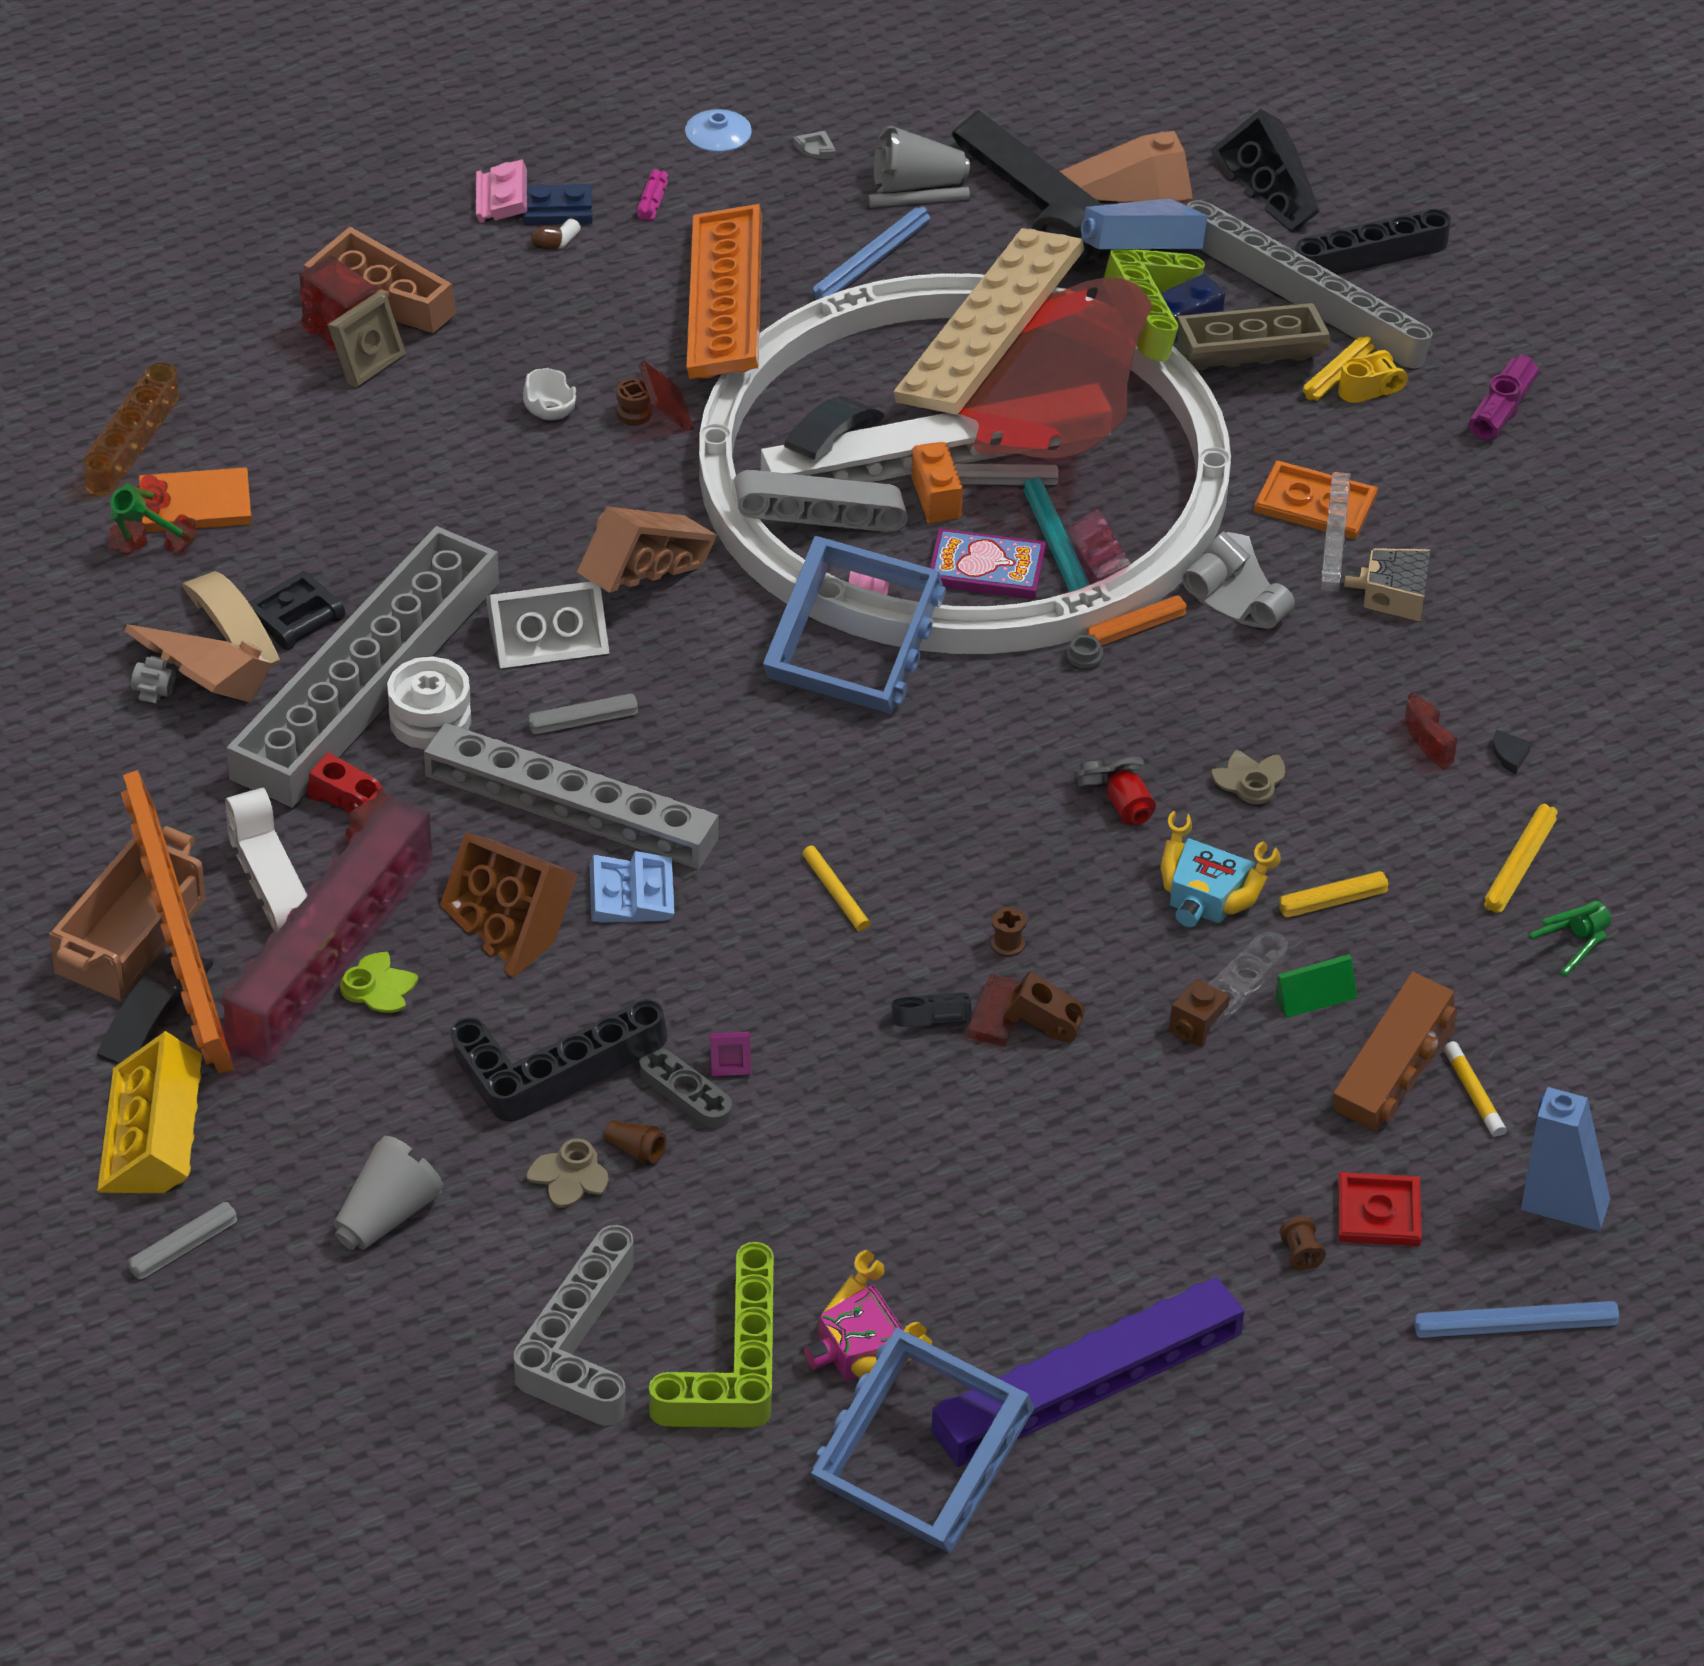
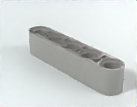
(819, 501)

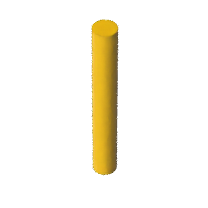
(836, 888)

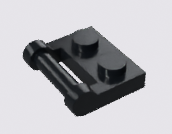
(292, 600)

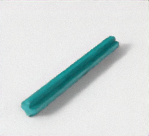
(1055, 534)

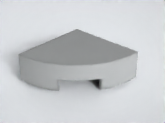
(815, 143)

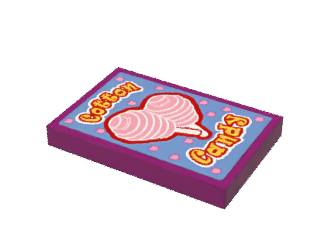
(988, 563)

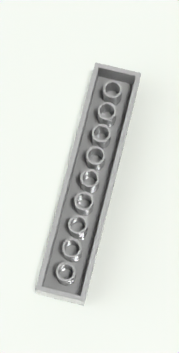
(348, 676)

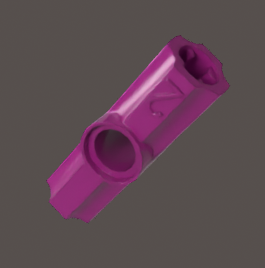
(1503, 397)

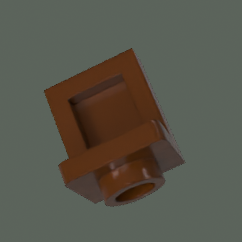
(1197, 1011)

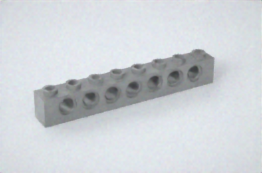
(571, 795)

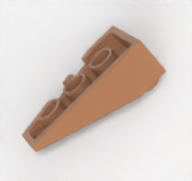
(1136, 171)
(213, 663)

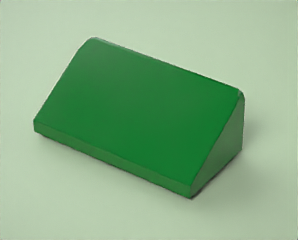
(1316, 986)

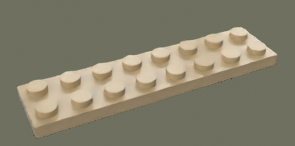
(989, 321)

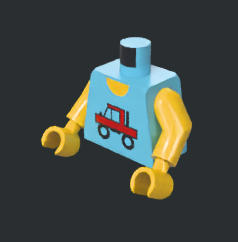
(1210, 880)

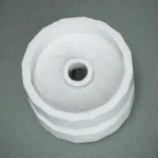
(426, 696)

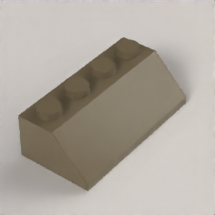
(1252, 336)

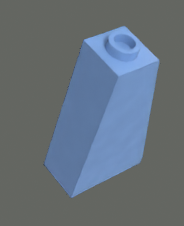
(1144, 226)
(1566, 1164)

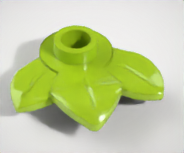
(377, 984)

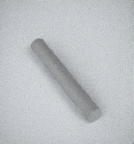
(919, 197)

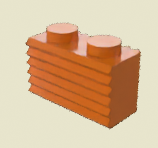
(936, 482)

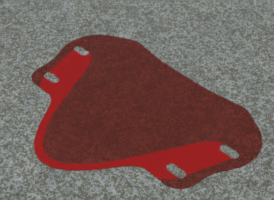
(1063, 373)

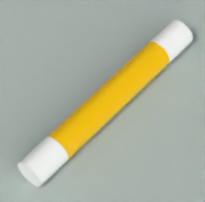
(1474, 1089)

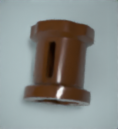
(1008, 932)
(1302, 1243)

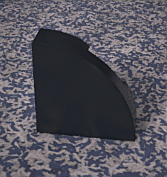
(1510, 750)

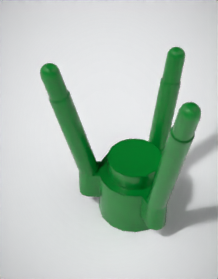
(1585, 922)

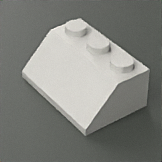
(547, 624)

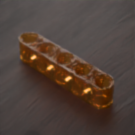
(130, 429)

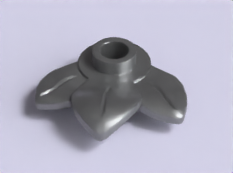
(1095, 773)

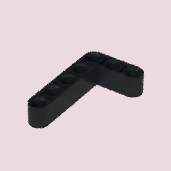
(560, 1068)

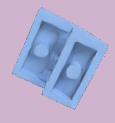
(631, 889)

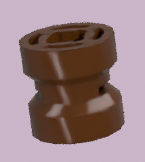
(633, 402)

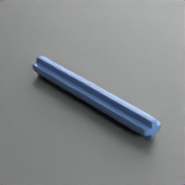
(872, 253)
(1516, 1319)

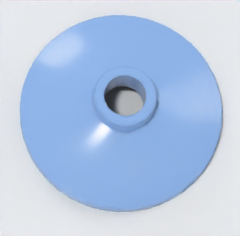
(718, 130)

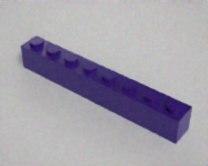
(1097, 1365)

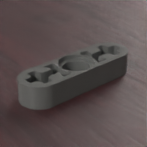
(690, 1103)

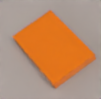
(207, 496)
(1304, 498)

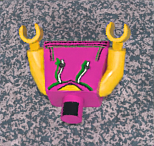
(857, 1324)

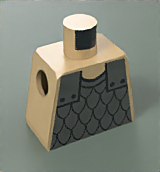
(1392, 581)

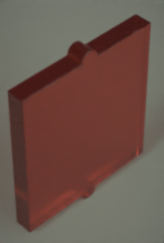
(666, 396)

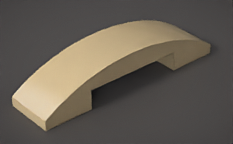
(230, 612)

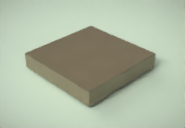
(367, 339)

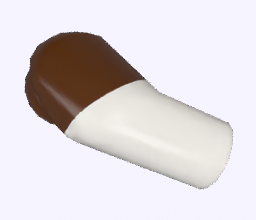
(555, 237)

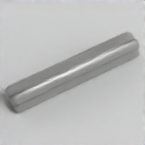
(1006, 474)
(582, 714)
(182, 1240)

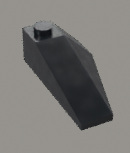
(1269, 167)

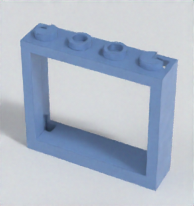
(819, 557)
(980, 1471)

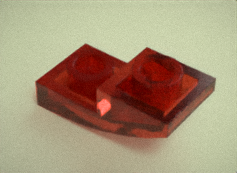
(1423, 726)

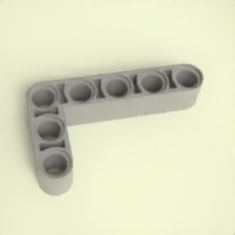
(544, 1355)

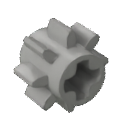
(153, 679)

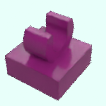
(730, 1054)

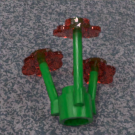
(146, 500)

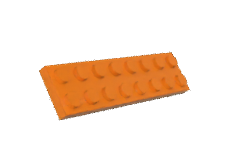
(725, 292)
(176, 924)

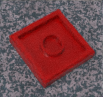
(1379, 1209)

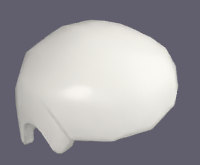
(545, 389)

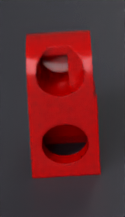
(341, 784)

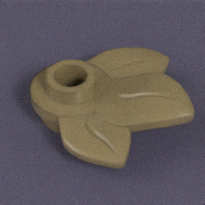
(1249, 779)
(568, 1177)

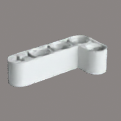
(262, 854)

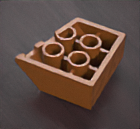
(507, 899)

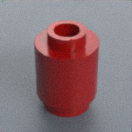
(1130, 797)

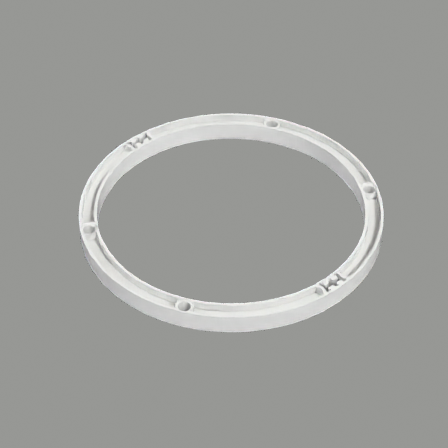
(954, 627)

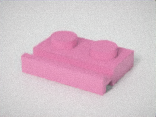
(501, 191)

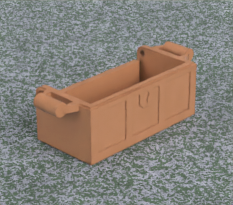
(115, 926)

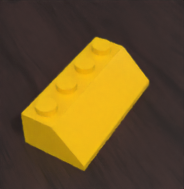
(151, 1118)

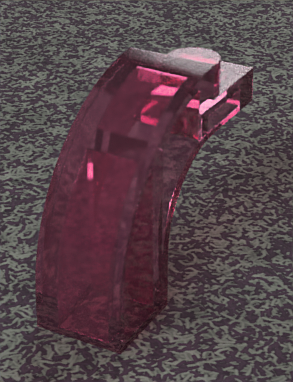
(1098, 545)

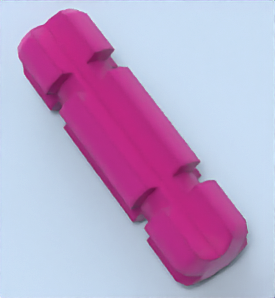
(652, 195)

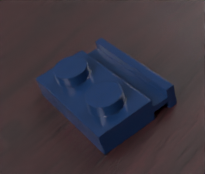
(558, 203)

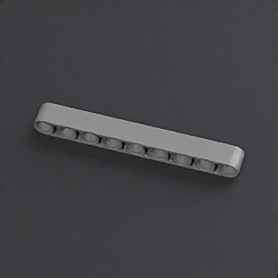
(1307, 282)

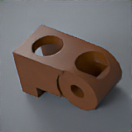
(1045, 1008)

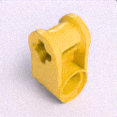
(1367, 377)

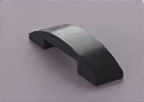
(818, 429)
(143, 1011)

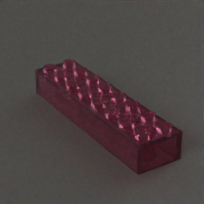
(327, 931)

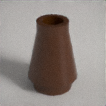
(638, 1141)

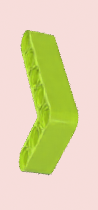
(1154, 274)
(735, 1397)

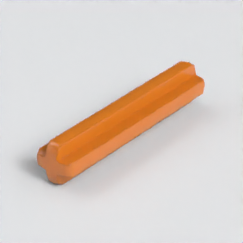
(1138, 620)

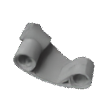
(1234, 584)

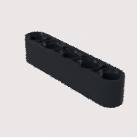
(1378, 241)

